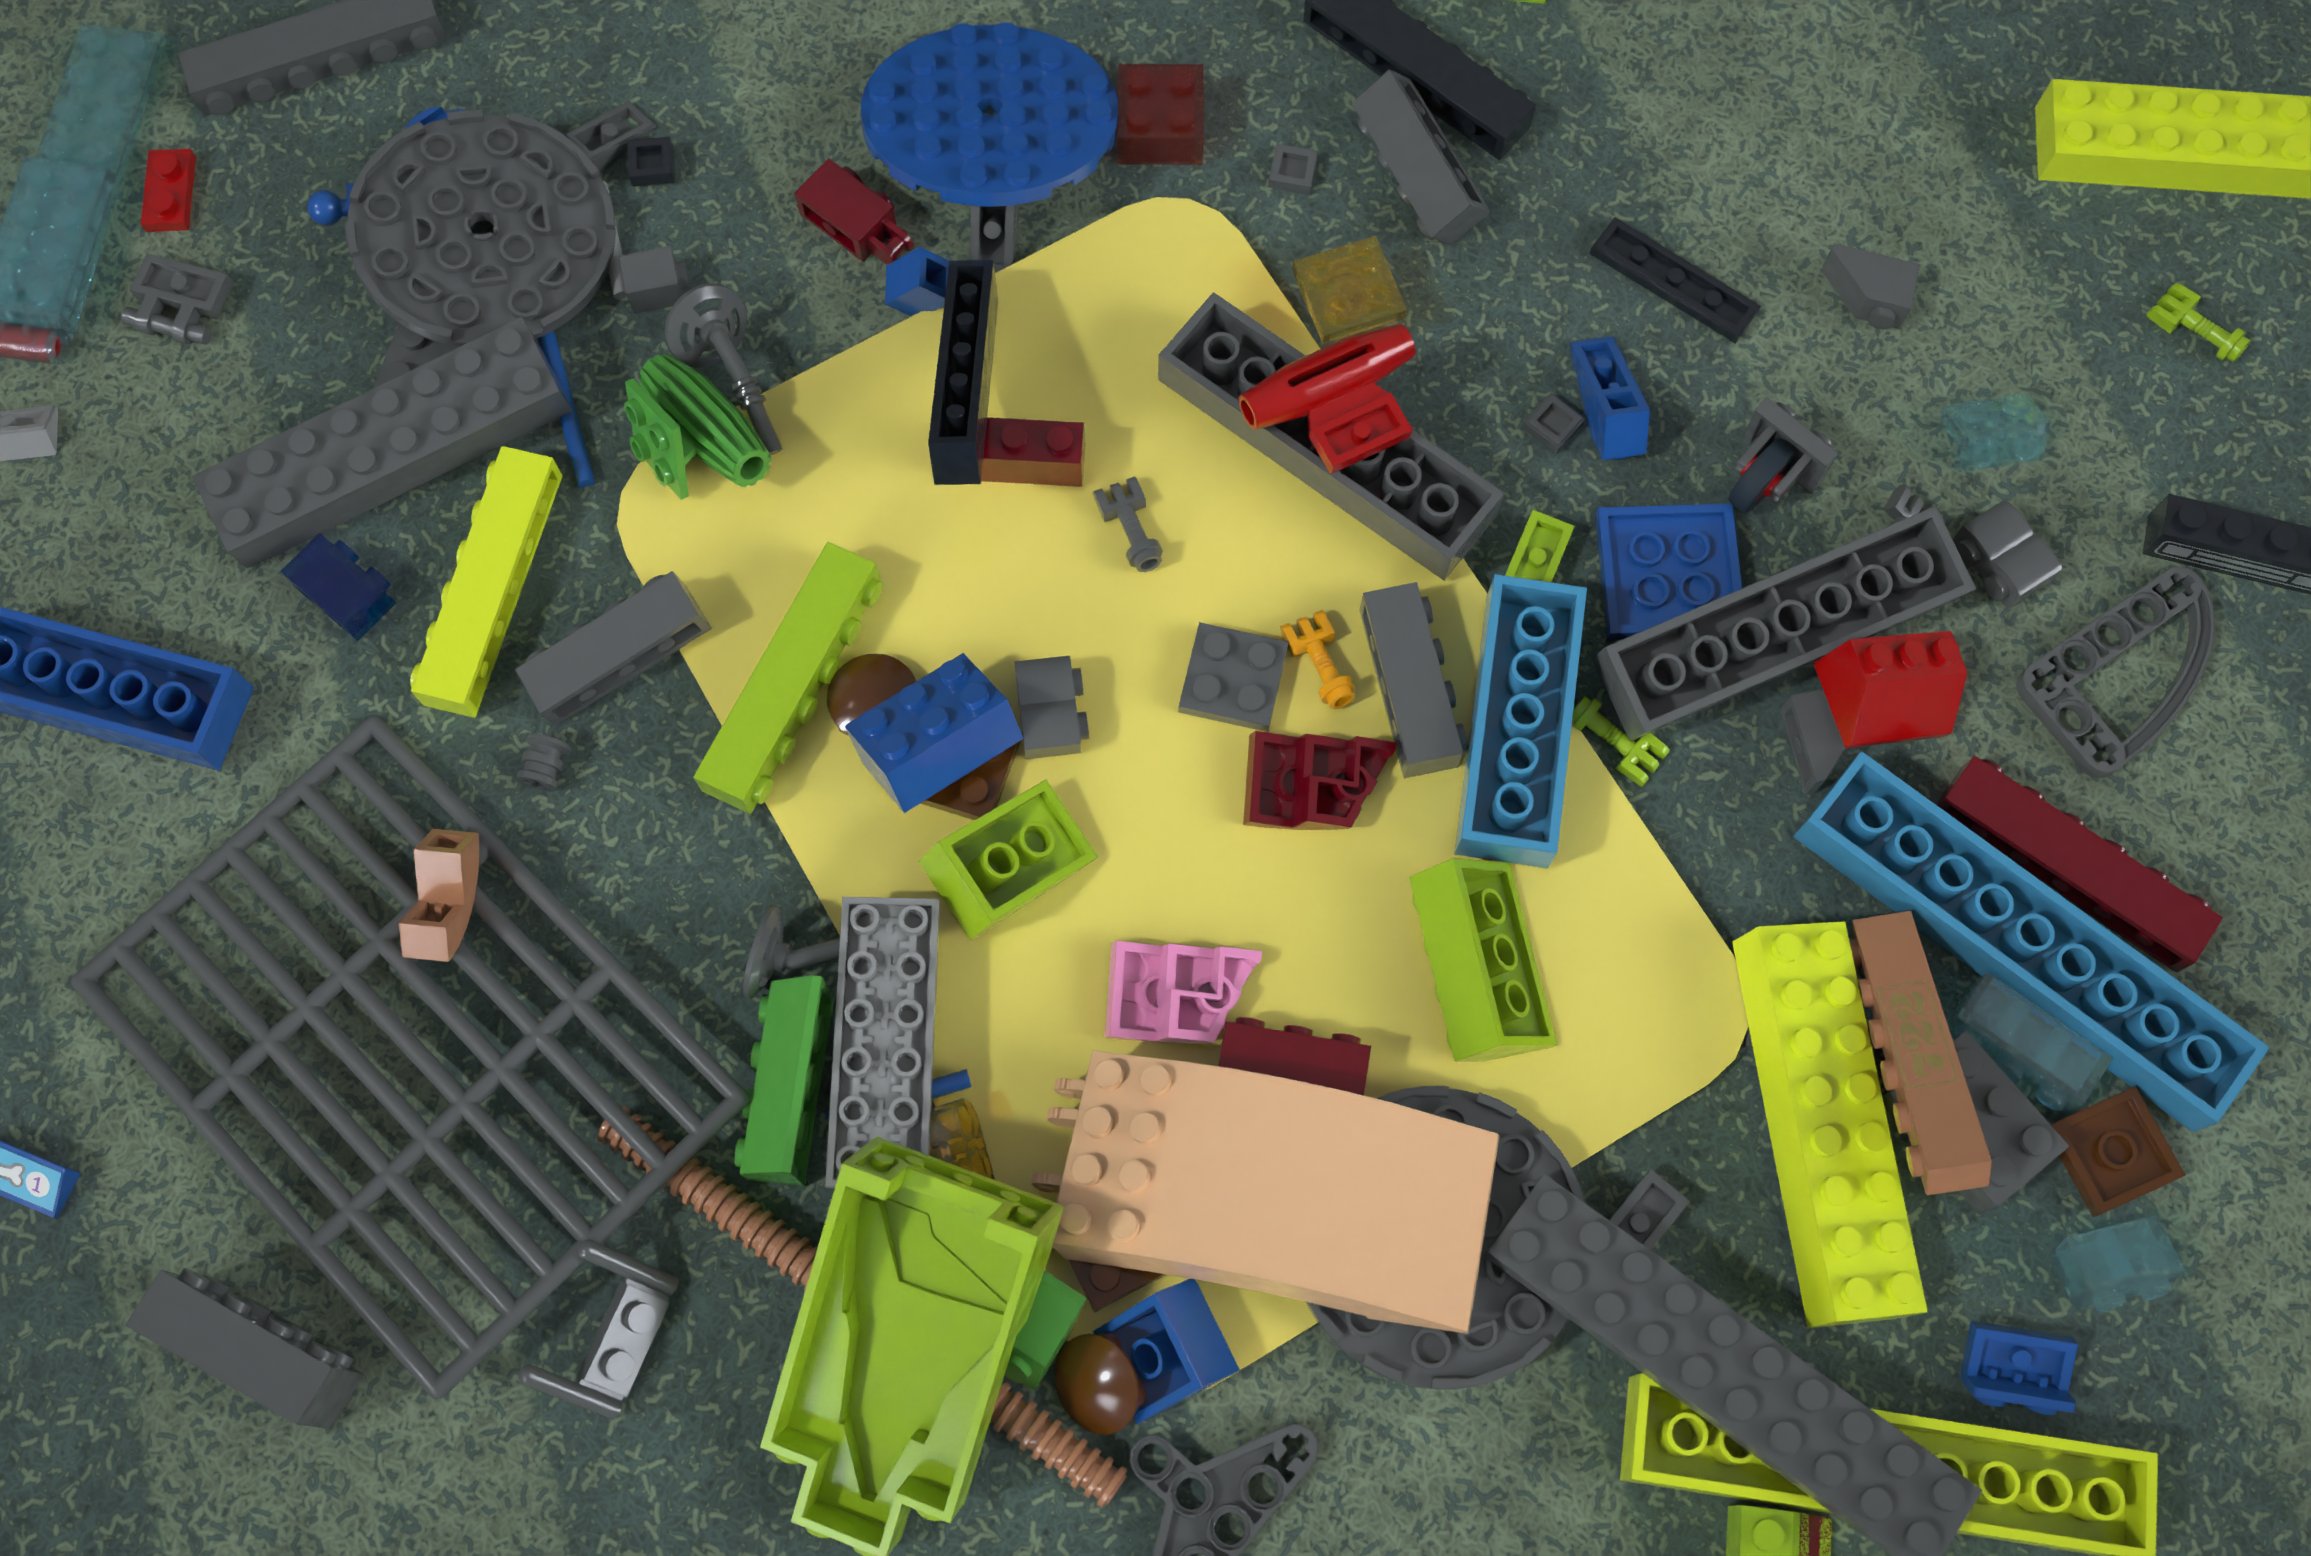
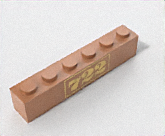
(1919, 1056)

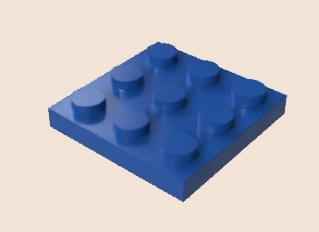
(1663, 562)

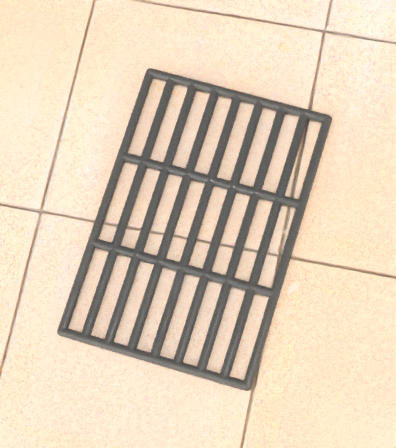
(464, 1103)

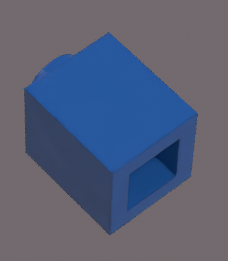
(916, 282)

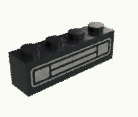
(2230, 542)

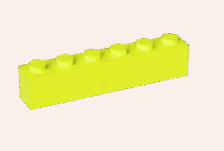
(486, 582)

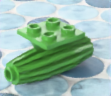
(685, 415)

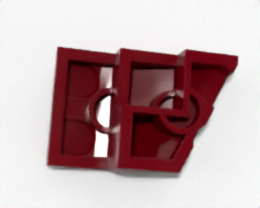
(1310, 779)

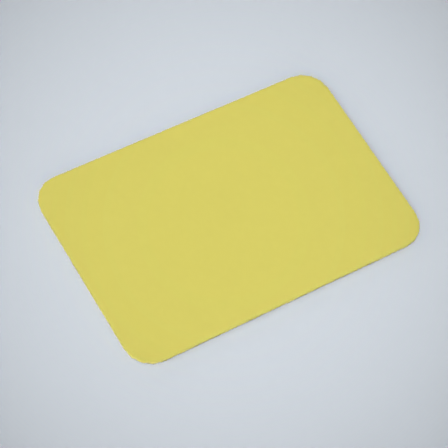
(1031, 571)

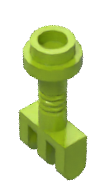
(2178, 308)
(1634, 752)

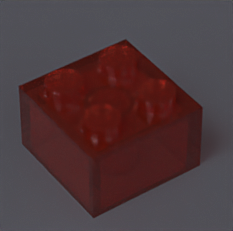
(1160, 114)

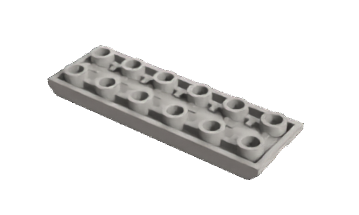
(883, 1026)

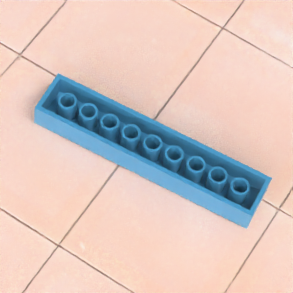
(2033, 940)

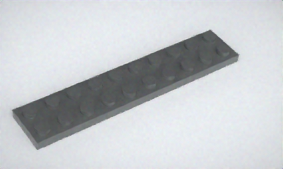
(1734, 1374)

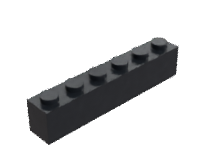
(1447, 80)
(963, 373)

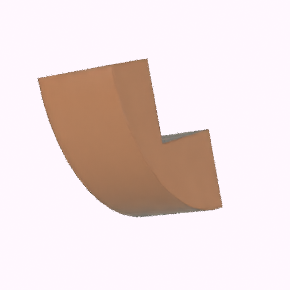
(446, 893)

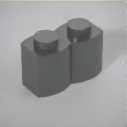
(2006, 554)
(1049, 707)

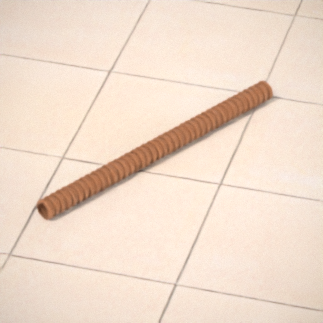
(796, 1258)

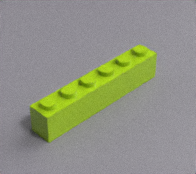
(789, 678)

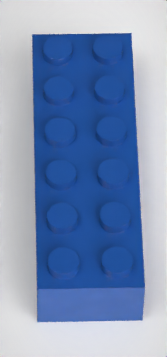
(119, 690)

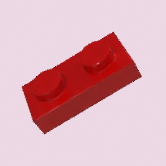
(168, 190)

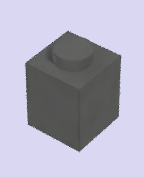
(653, 279)

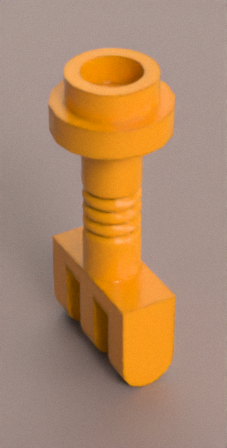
(1336, 689)

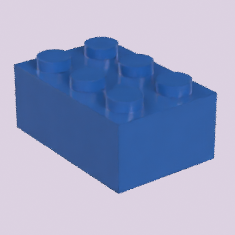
(934, 732)

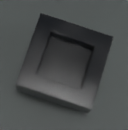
(651, 161)

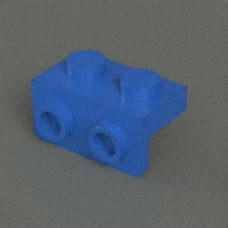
(2019, 1367)

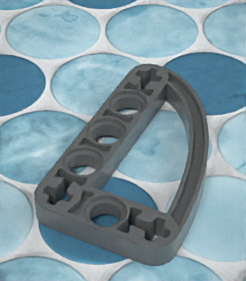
(2062, 694)

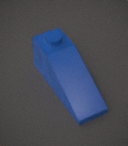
(1611, 399)

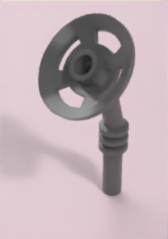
(717, 336)
(771, 953)

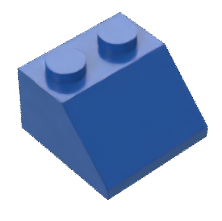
(1172, 1346)

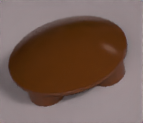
(864, 685)
(1098, 1383)

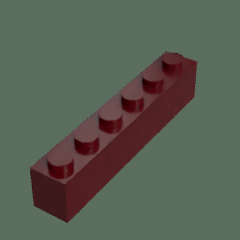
(2081, 865)

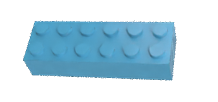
(1521, 722)

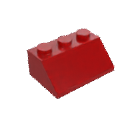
(1893, 687)

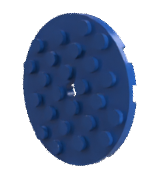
(931, 128)

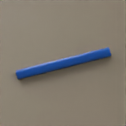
(569, 421)

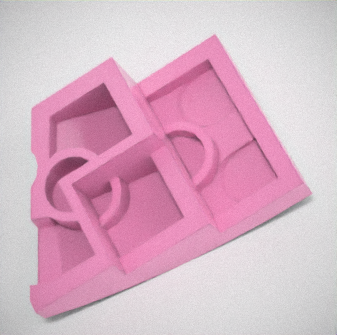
(1173, 990)

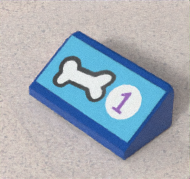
(34, 1180)

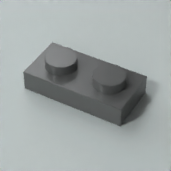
(1649, 1209)

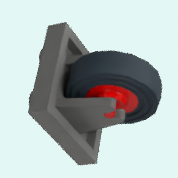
(1779, 448)

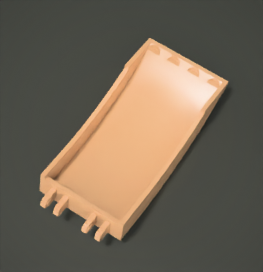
(1273, 1188)

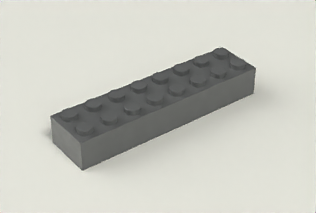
(381, 444)
(1404, 493)
(1782, 623)

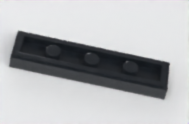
(1675, 280)

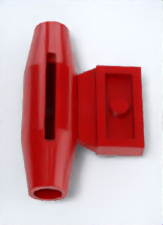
(1339, 395)

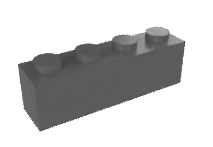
(1419, 158)
(612, 648)
(1412, 680)

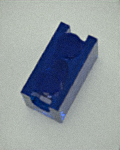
(338, 586)

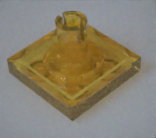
(1349, 289)

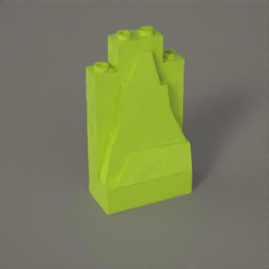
(904, 1341)

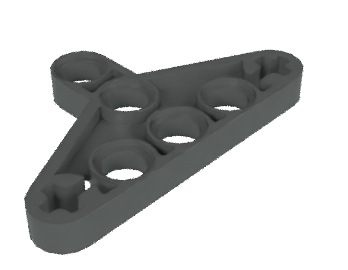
(1226, 1488)

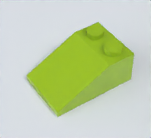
(1007, 858)

